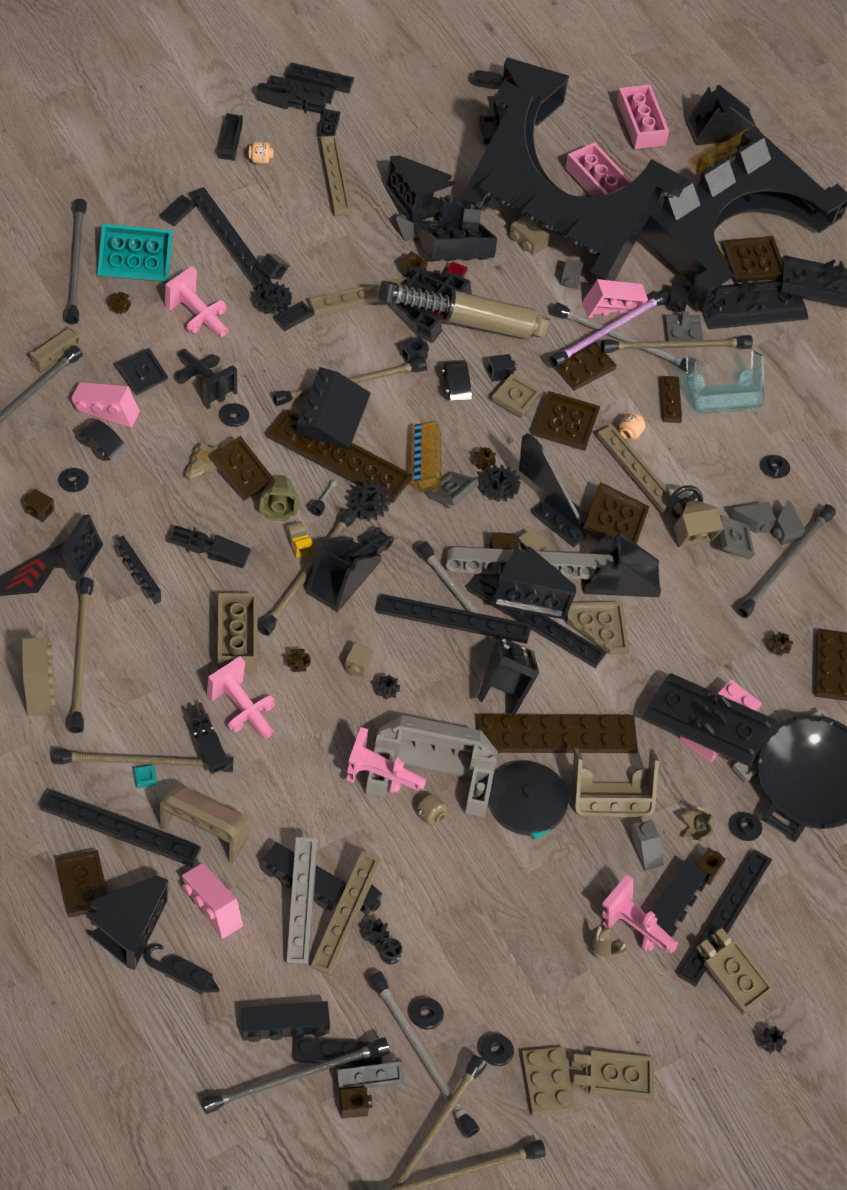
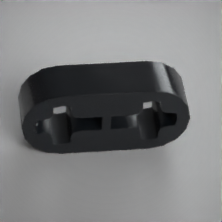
(487, 79)

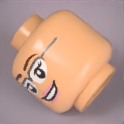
(260, 152)
(632, 426)

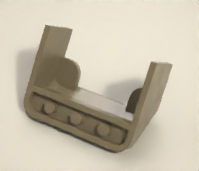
(613, 798)
(207, 816)

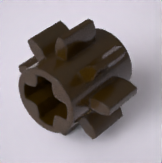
(120, 302)
(484, 458)
(780, 644)
(298, 660)

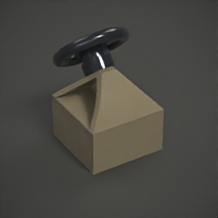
(697, 521)

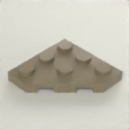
(601, 624)

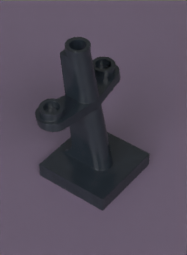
(214, 384)

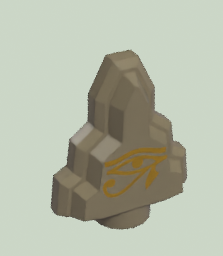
(202, 461)

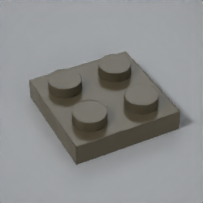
(516, 395)

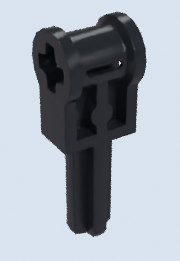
(373, 543)

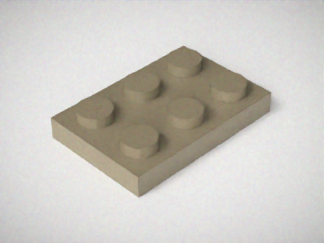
(548, 1081)

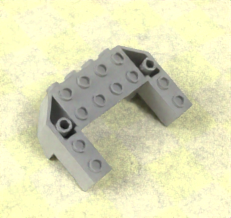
(438, 749)

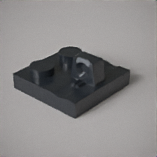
(142, 371)

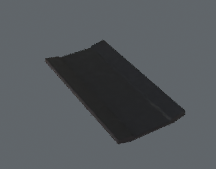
(815, 280)
(755, 305)
(709, 719)

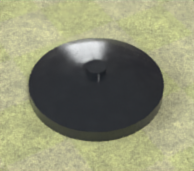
(528, 798)

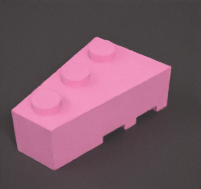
(613, 297)
(106, 402)
(213, 900)

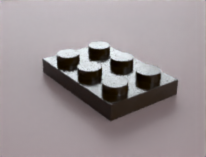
(585, 366)
(242, 468)
(81, 881)

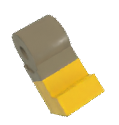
(299, 539)

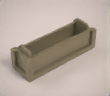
(55, 349)

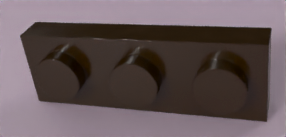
(671, 399)

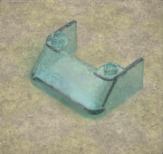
(730, 397)

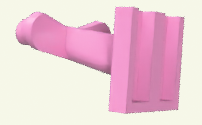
(183, 290)
(227, 681)
(365, 759)
(621, 906)

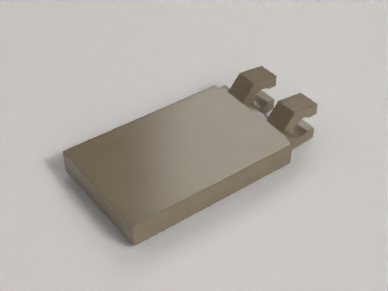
(735, 971)
(615, 1075)

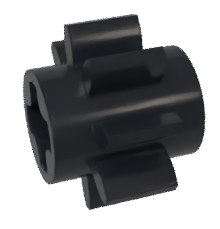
(387, 687)
(376, 926)
(776, 1044)

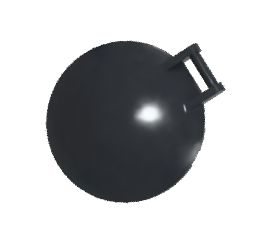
(805, 773)

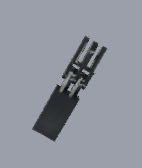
(283, 96)
(219, 548)
(207, 739)

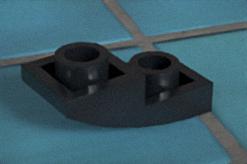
(329, 123)

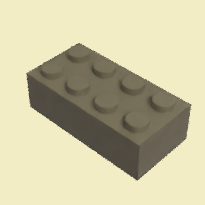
(237, 629)
(38, 676)

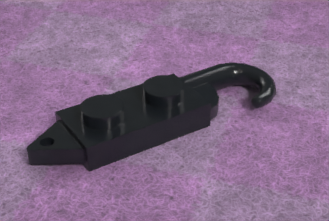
(182, 971)

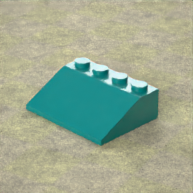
(135, 252)

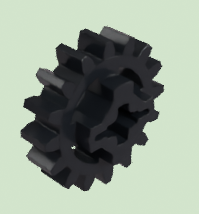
(272, 297)
(509, 483)
(368, 508)

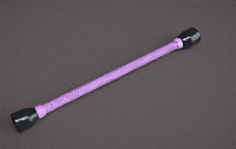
(559, 357)

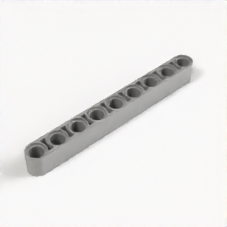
(494, 561)

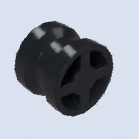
(393, 946)

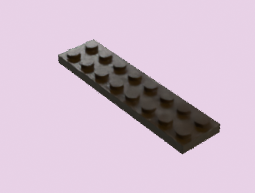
(352, 464)
(560, 733)

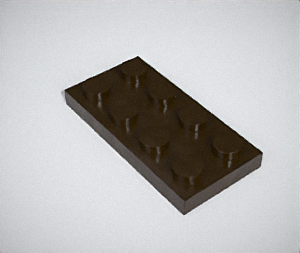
(831, 664)

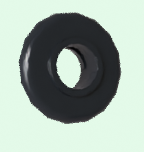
(231, 409)
(775, 472)
(73, 486)
(742, 833)
(427, 1004)
(500, 1041)

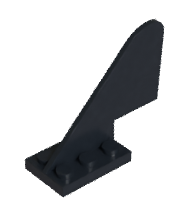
(557, 510)

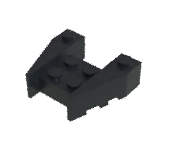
(422, 320)

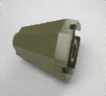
(279, 499)

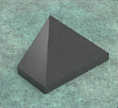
(406, 227)

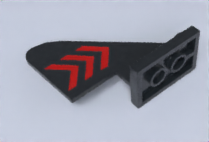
(75, 554)

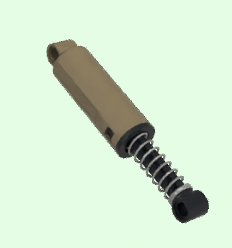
(471, 310)

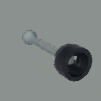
(317, 506)

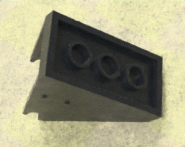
(539, 82)
(718, 117)
(414, 186)
(633, 574)
(335, 576)
(533, 586)
(511, 670)
(129, 918)

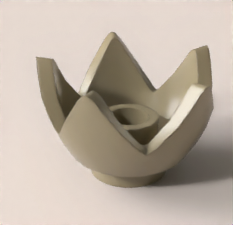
(695, 822)
(603, 948)

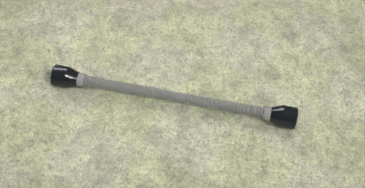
(562, 311)
(426, 552)
(380, 985)

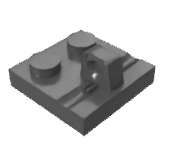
(683, 327)
(453, 489)
(736, 537)

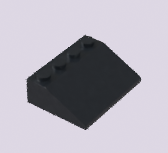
(451, 242)
(332, 409)

